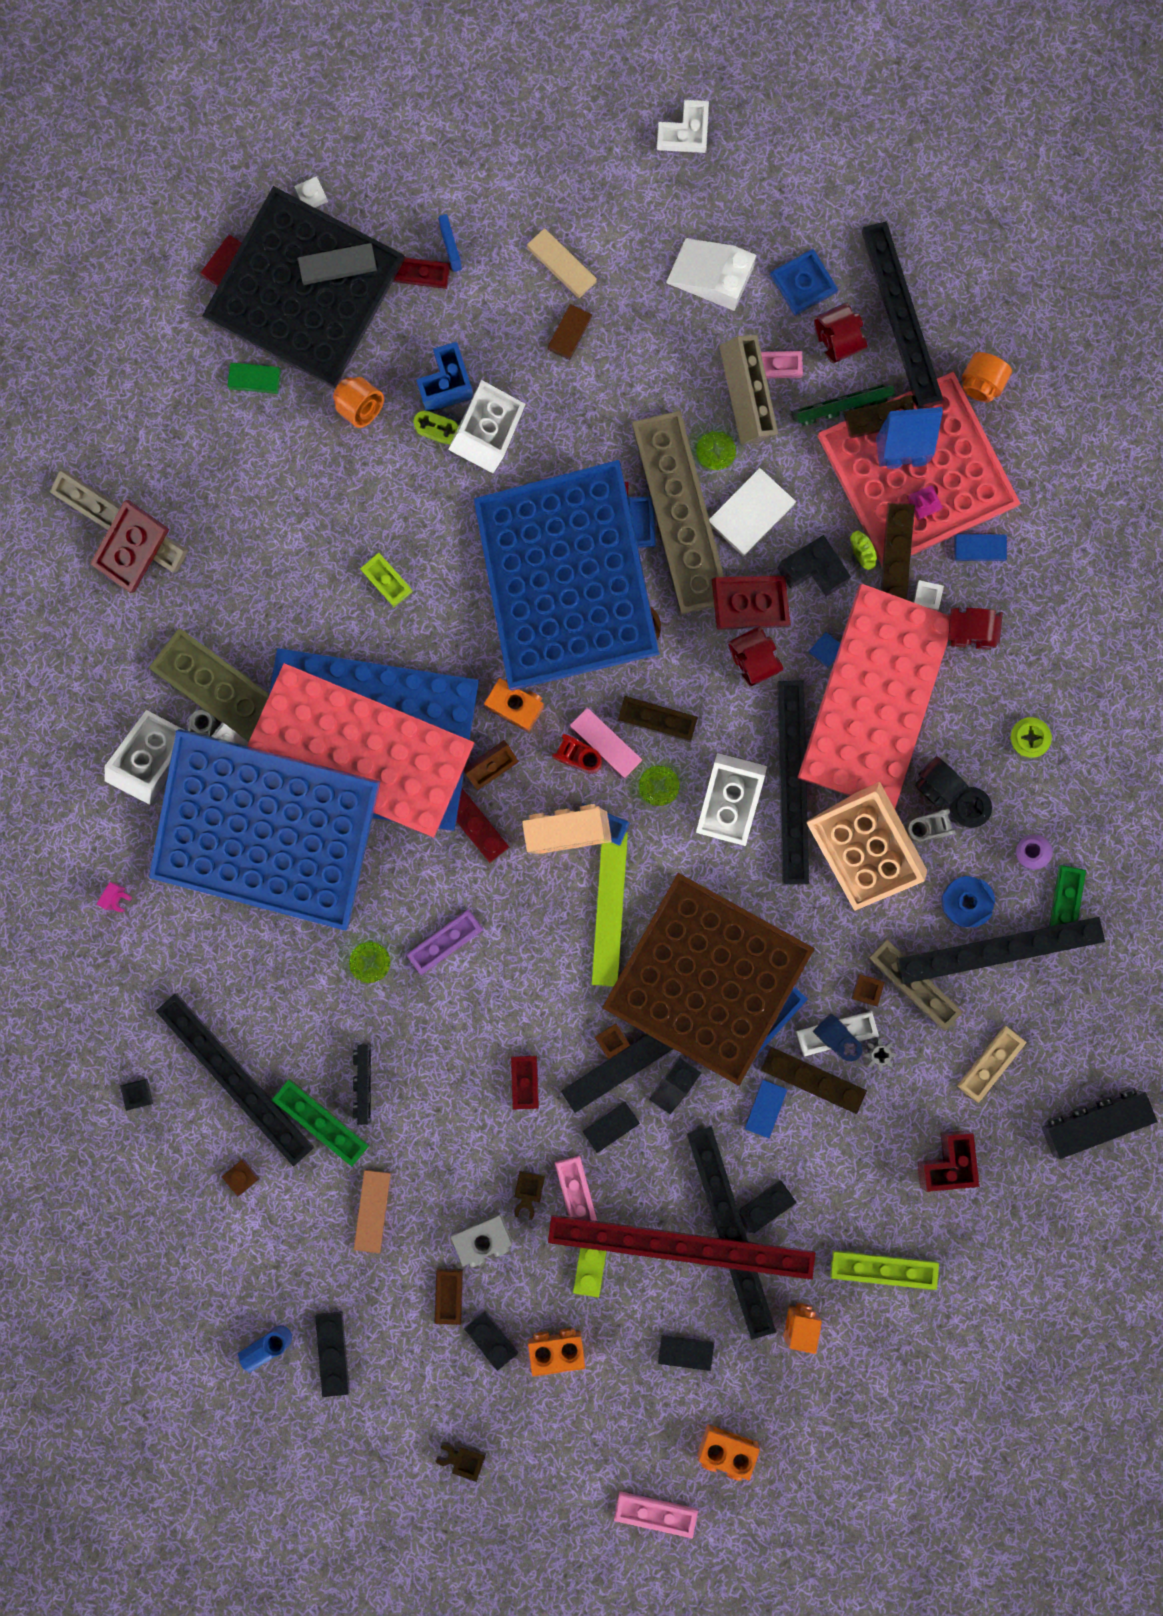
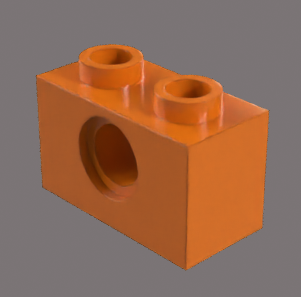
(524, 716)

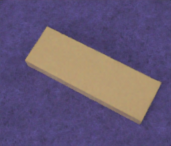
(561, 263)
(991, 1064)

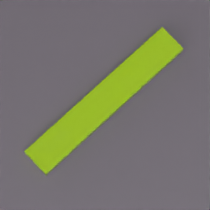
(609, 913)

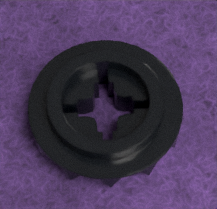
(983, 806)

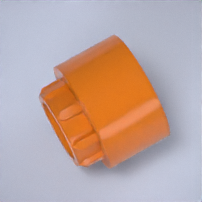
(985, 377)
(358, 401)

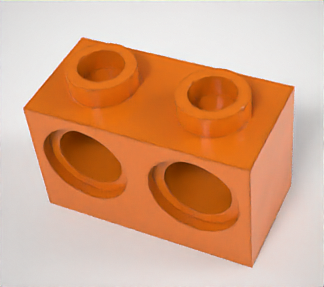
(802, 1328)
(557, 1360)
(731, 1446)

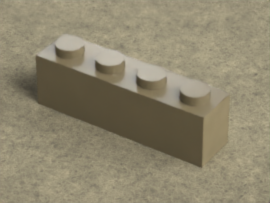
(748, 389)

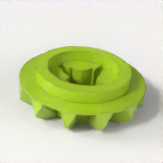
(863, 549)
(1039, 729)

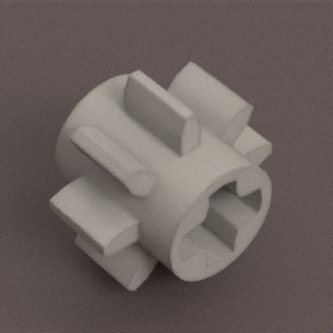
(883, 1060)

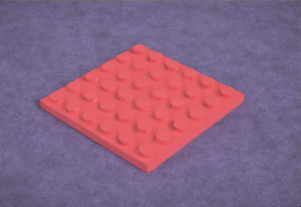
(961, 472)

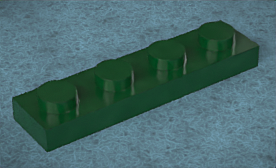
(852, 401)

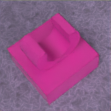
(925, 502)
(110, 898)

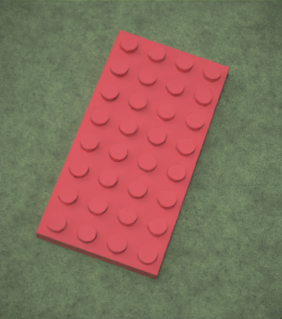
(876, 695)
(362, 737)

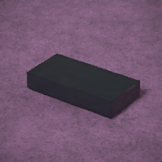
(611, 1127)
(686, 1353)

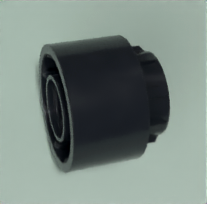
(940, 782)

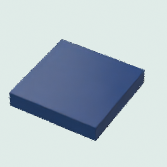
(804, 282)

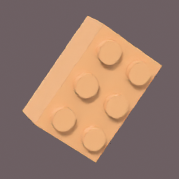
(566, 829)

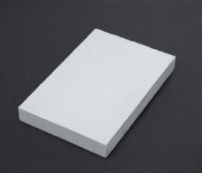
(751, 512)

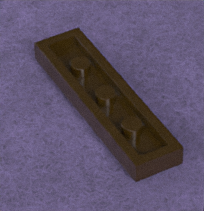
(897, 549)
(813, 1080)

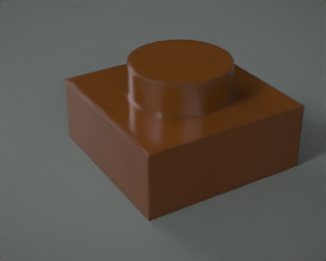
(867, 990)
(612, 1041)
(240, 1177)

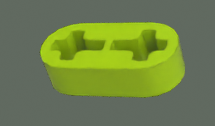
(434, 432)

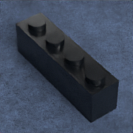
(1098, 1124)

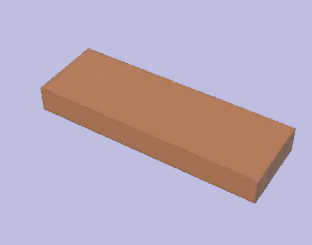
(372, 1211)

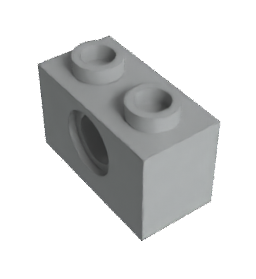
(492, 1227)

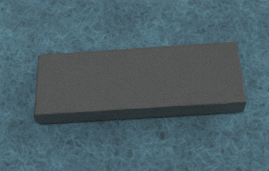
(337, 264)

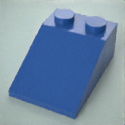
(908, 437)

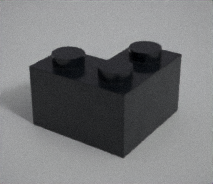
(818, 561)

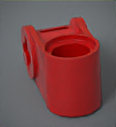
(576, 754)

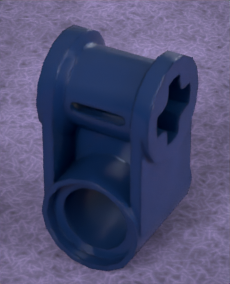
(835, 1035)

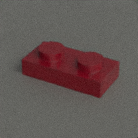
(524, 1082)

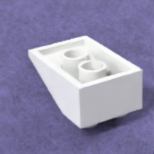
(712, 271)
(487, 427)
(143, 758)
(731, 799)

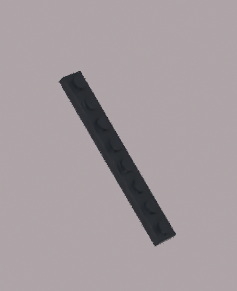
(902, 315)
(792, 789)
(1000, 950)
(235, 1079)
(730, 1227)

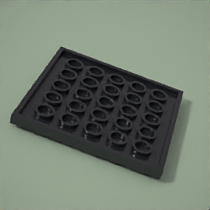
(272, 309)

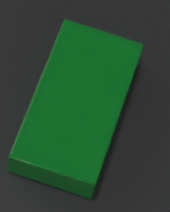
(254, 378)

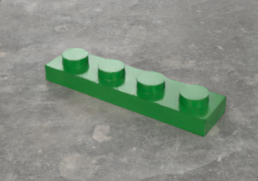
(320, 1122)

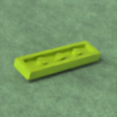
(884, 1270)

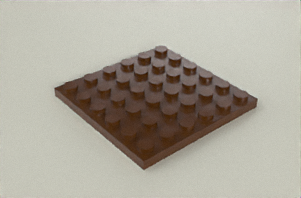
(708, 979)

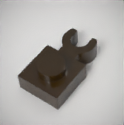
(528, 1189)
(466, 1461)

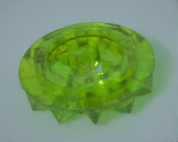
(710, 459)
(656, 774)
(358, 964)

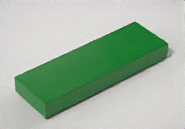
(1067, 895)

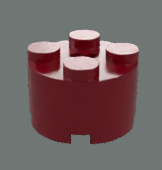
(840, 332)
(975, 627)
(755, 656)

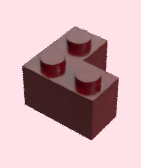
(956, 1169)

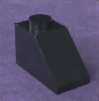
(675, 1085)

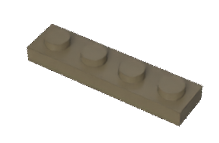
(922, 993)

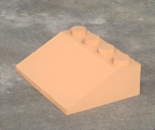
(868, 847)

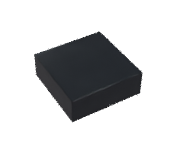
(136, 1094)

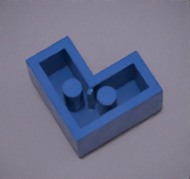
(449, 384)

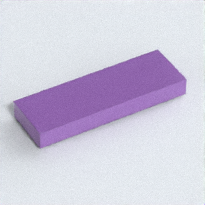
(444, 942)

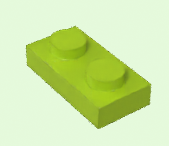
(386, 580)
(589, 1272)

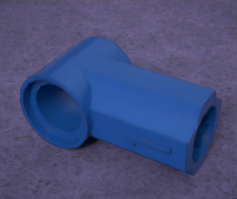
(264, 1349)

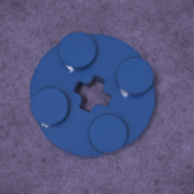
(971, 887)

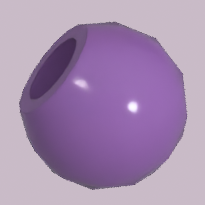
(1037, 849)

